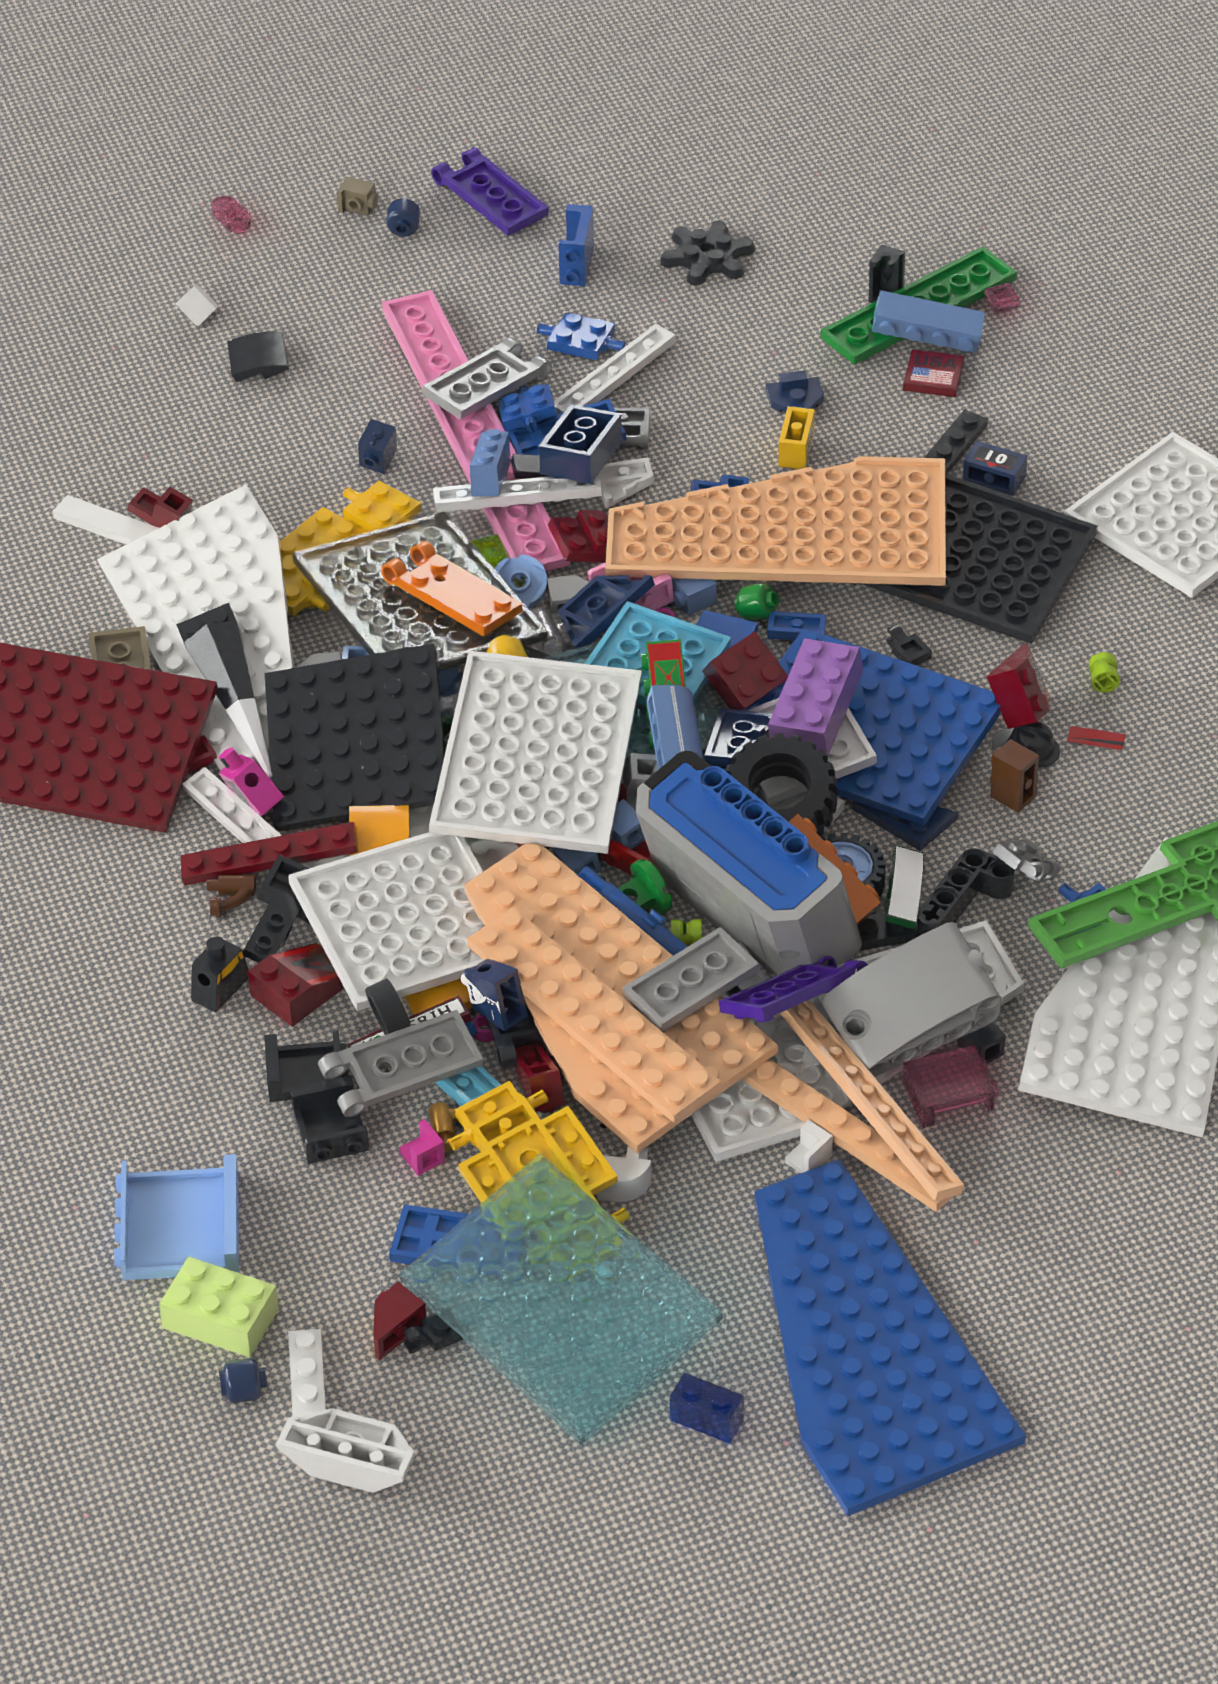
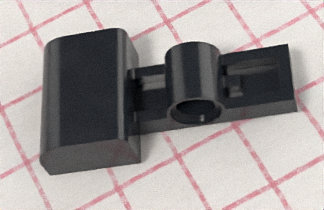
(280, 913)

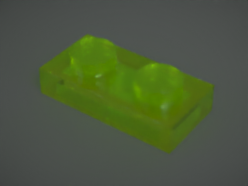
(491, 549)

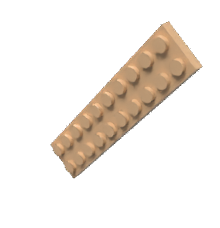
(597, 1016)

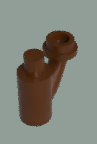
(237, 886)

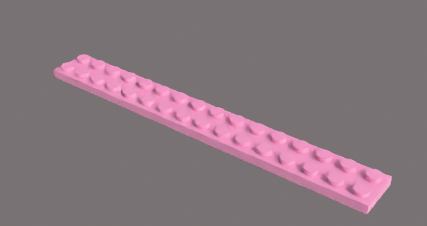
(433, 352)

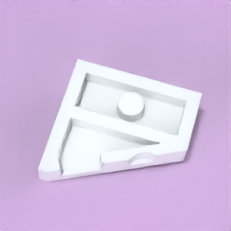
(624, 479)

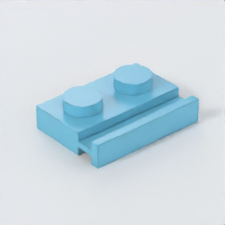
(468, 1085)

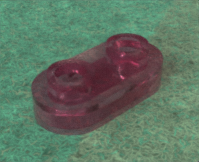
(231, 214)

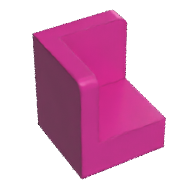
(425, 1151)

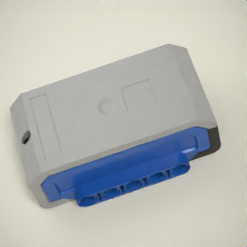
(745, 866)

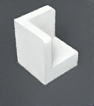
(197, 305)
(813, 1150)

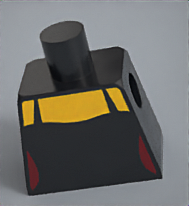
(217, 973)

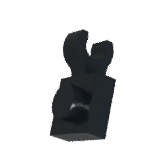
(907, 648)
(432, 1332)

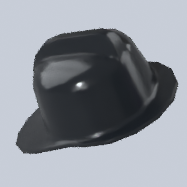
(1034, 737)

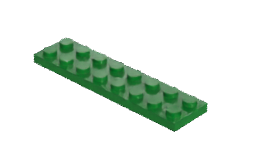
(953, 284)

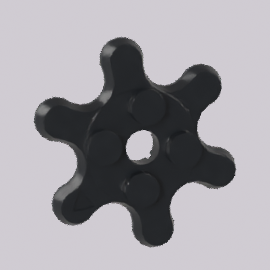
(701, 264)

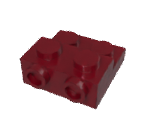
(581, 537)

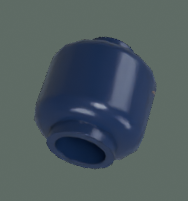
(401, 215)
(242, 1380)

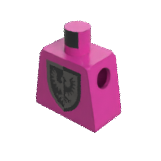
(249, 781)

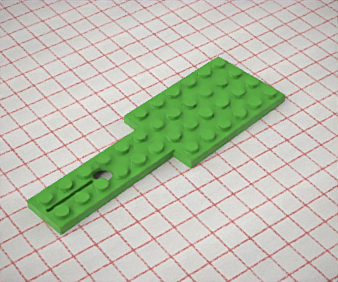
(1152, 901)

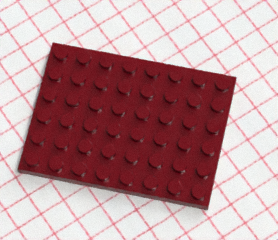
(97, 736)

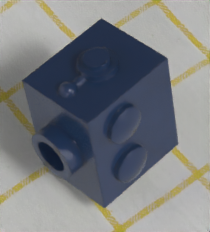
(377, 446)

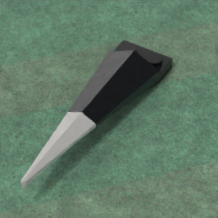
(219, 653)

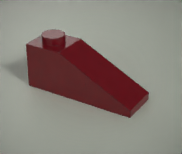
(538, 1073)

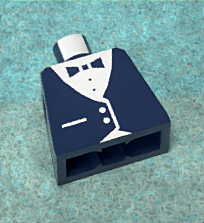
(496, 993)

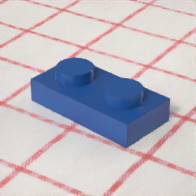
(789, 624)

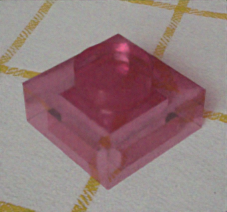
(1002, 297)

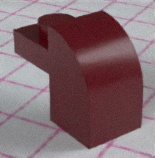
(160, 510)

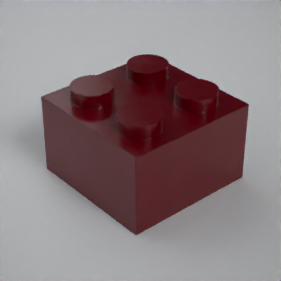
(745, 673)

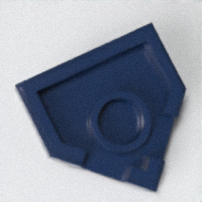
(795, 391)

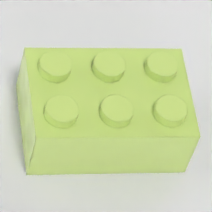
(219, 1306)

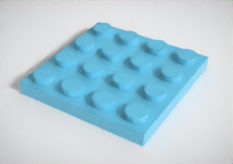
(637, 625)

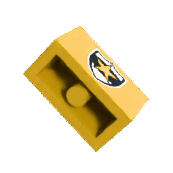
(796, 437)

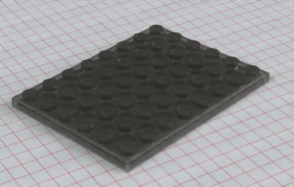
(390, 618)

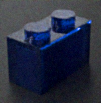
(707, 1408)

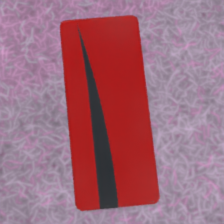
(1096, 738)

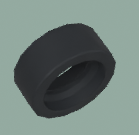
(387, 1007)

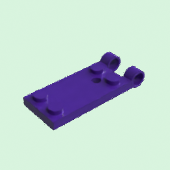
(491, 192)
(788, 989)

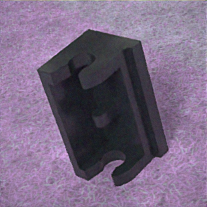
(886, 271)

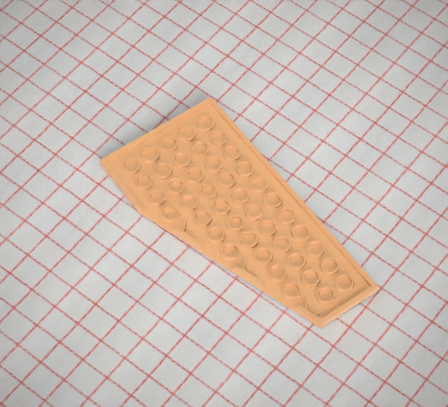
(830, 525)
(616, 954)

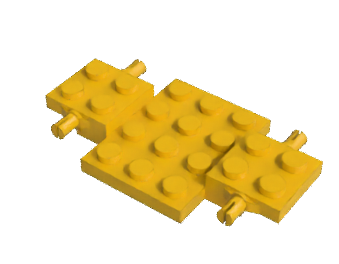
(369, 511)
(512, 1135)

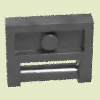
(635, 422)

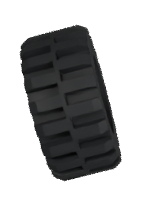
(791, 759)

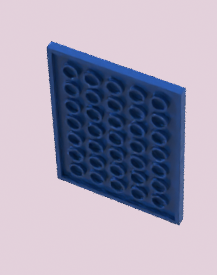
(917, 726)

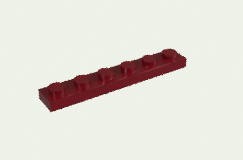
(262, 853)

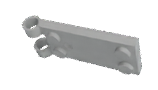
(485, 378)
(414, 1055)

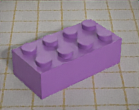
(817, 693)

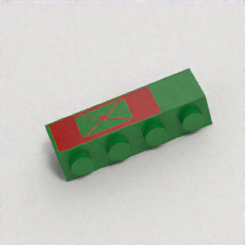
(664, 667)

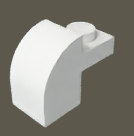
(633, 1176)

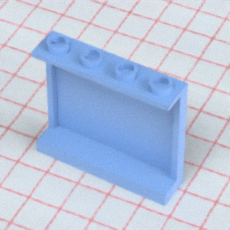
(176, 1217)

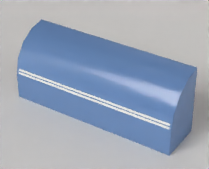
(672, 722)

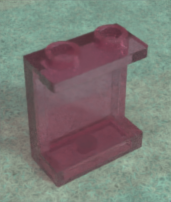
(948, 1083)

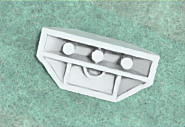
(347, 1449)

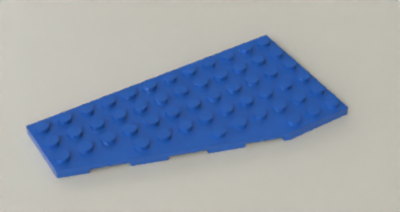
(868, 1354)

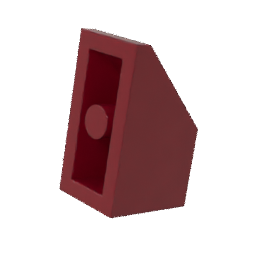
(393, 1313)

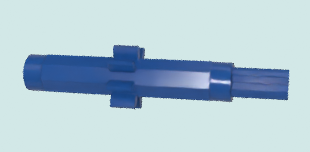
(649, 923)

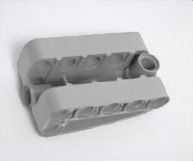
(914, 1000)

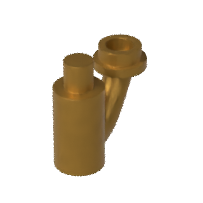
(442, 1121)

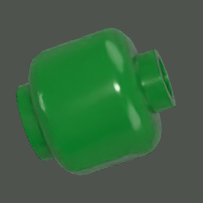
(756, 602)

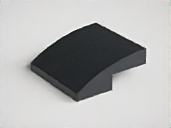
(257, 353)

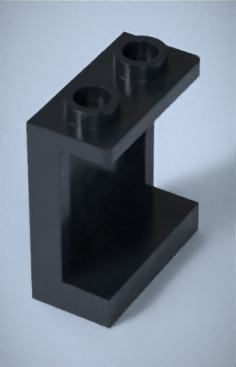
(296, 1064)
(322, 1124)

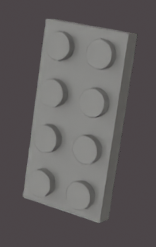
(691, 979)

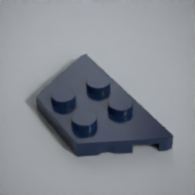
(598, 605)

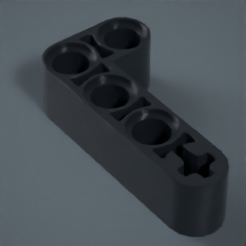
(970, 874)

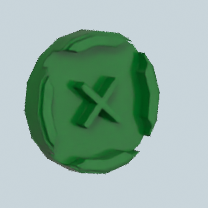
(647, 887)

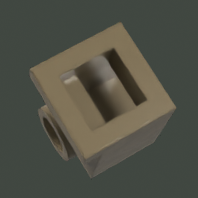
(357, 196)

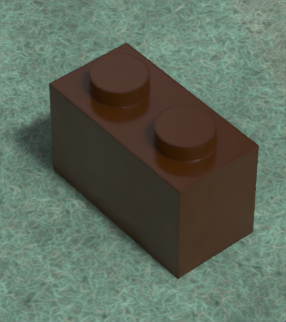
(1014, 775)

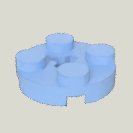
(534, 575)

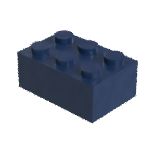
(580, 444)

